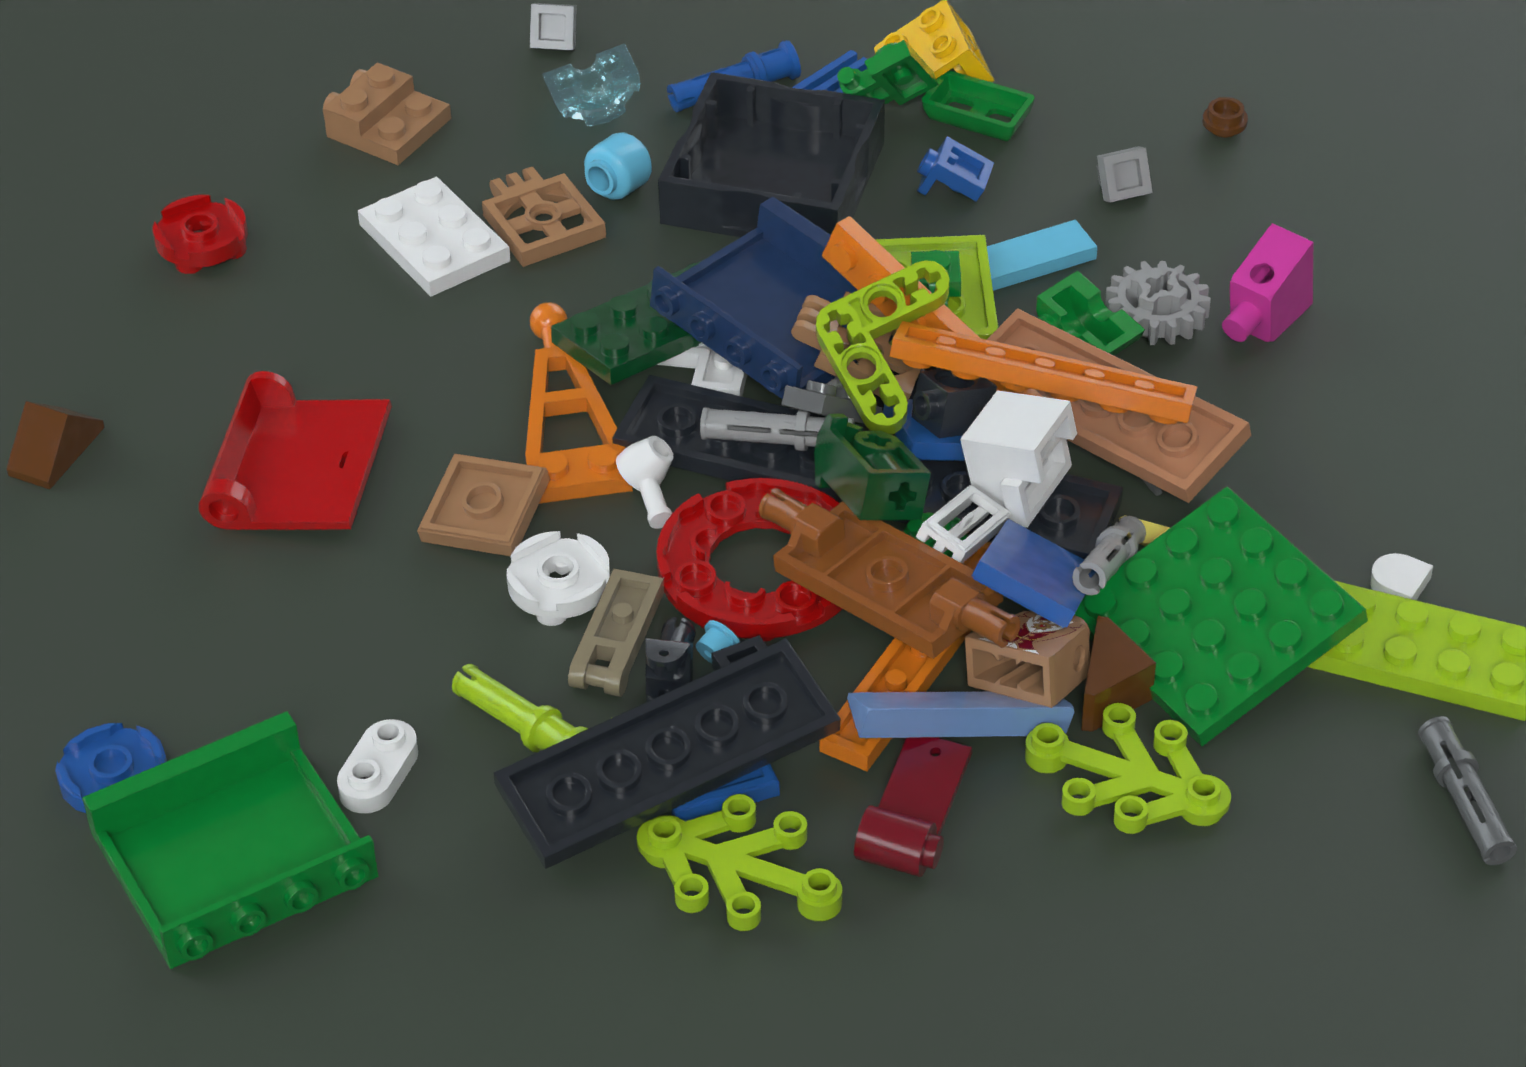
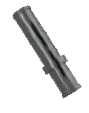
(1491, 836)

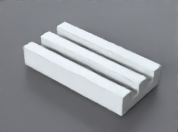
(951, 539)

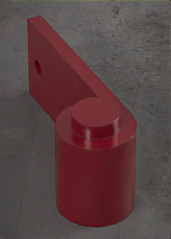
(914, 807)

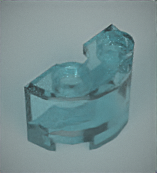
(598, 91)

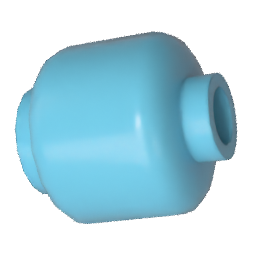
(617, 166)

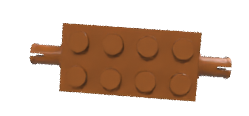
(885, 576)

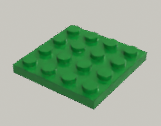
(1223, 613)

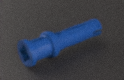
(766, 66)

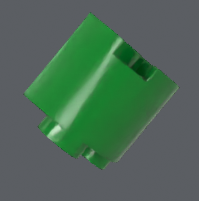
(1079, 310)

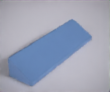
(950, 714)

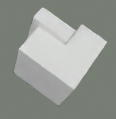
(1019, 451)

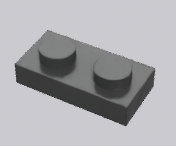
(822, 399)

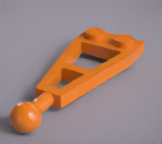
(579, 470)

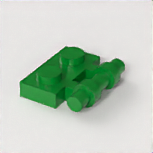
(890, 75)

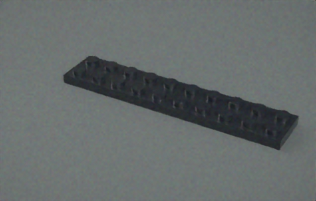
(673, 410)

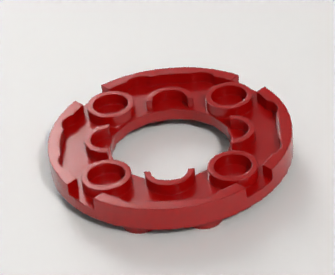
(692, 583)

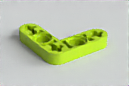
(866, 327)

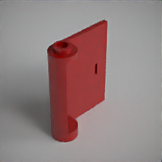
(292, 460)

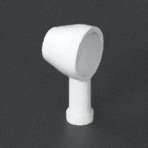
(644, 468)

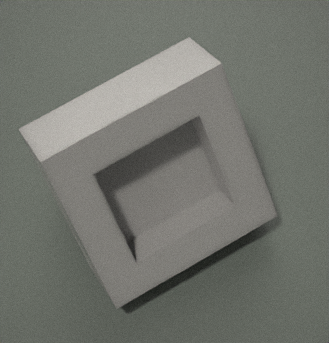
(553, 26)
(1124, 174)

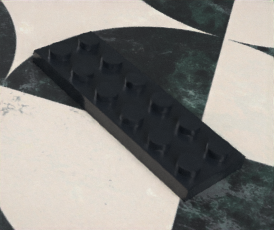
(666, 752)

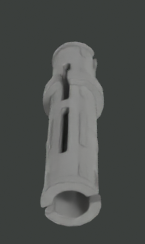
(719, 425)
(1109, 540)

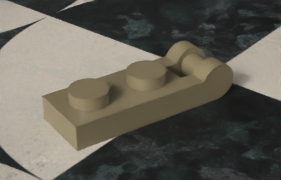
(616, 631)

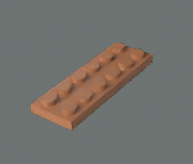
(1170, 456)

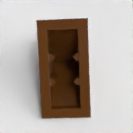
(49, 442)
(1116, 673)

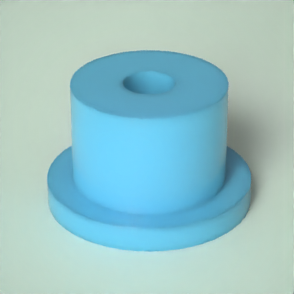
(715, 639)

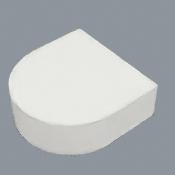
(1400, 575)

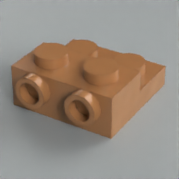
(383, 114)

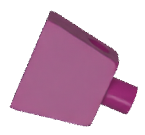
(1271, 286)

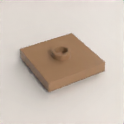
(483, 504)

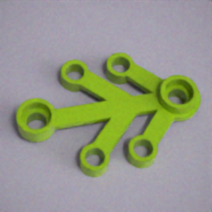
(1193, 795)
(671, 841)

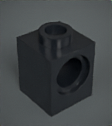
(949, 403)

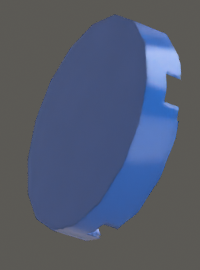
(104, 758)

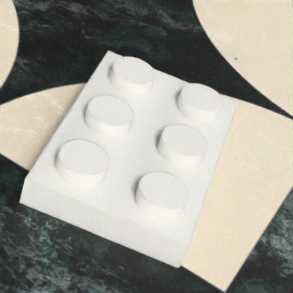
(434, 236)

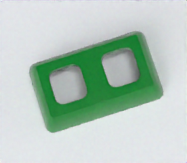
(984, 98)

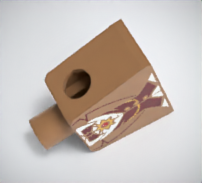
(1037, 665)

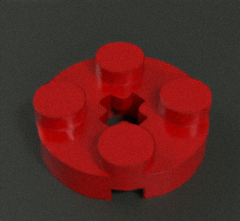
(190, 251)

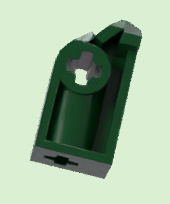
(870, 471)

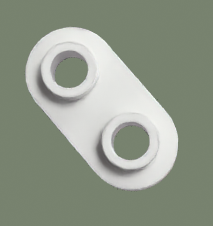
(384, 756)

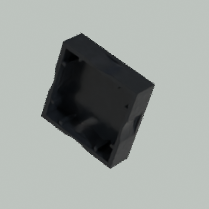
(769, 142)

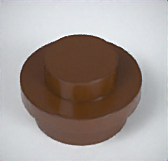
(1225, 117)

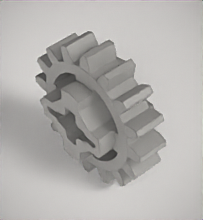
(1160, 300)

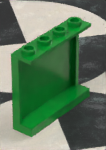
(227, 840)

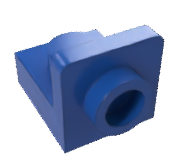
(956, 167)

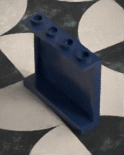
(751, 295)

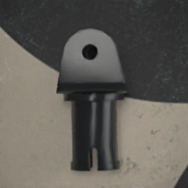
(669, 658)

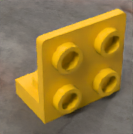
(942, 42)

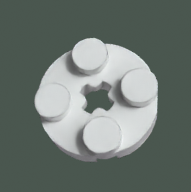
(557, 598)

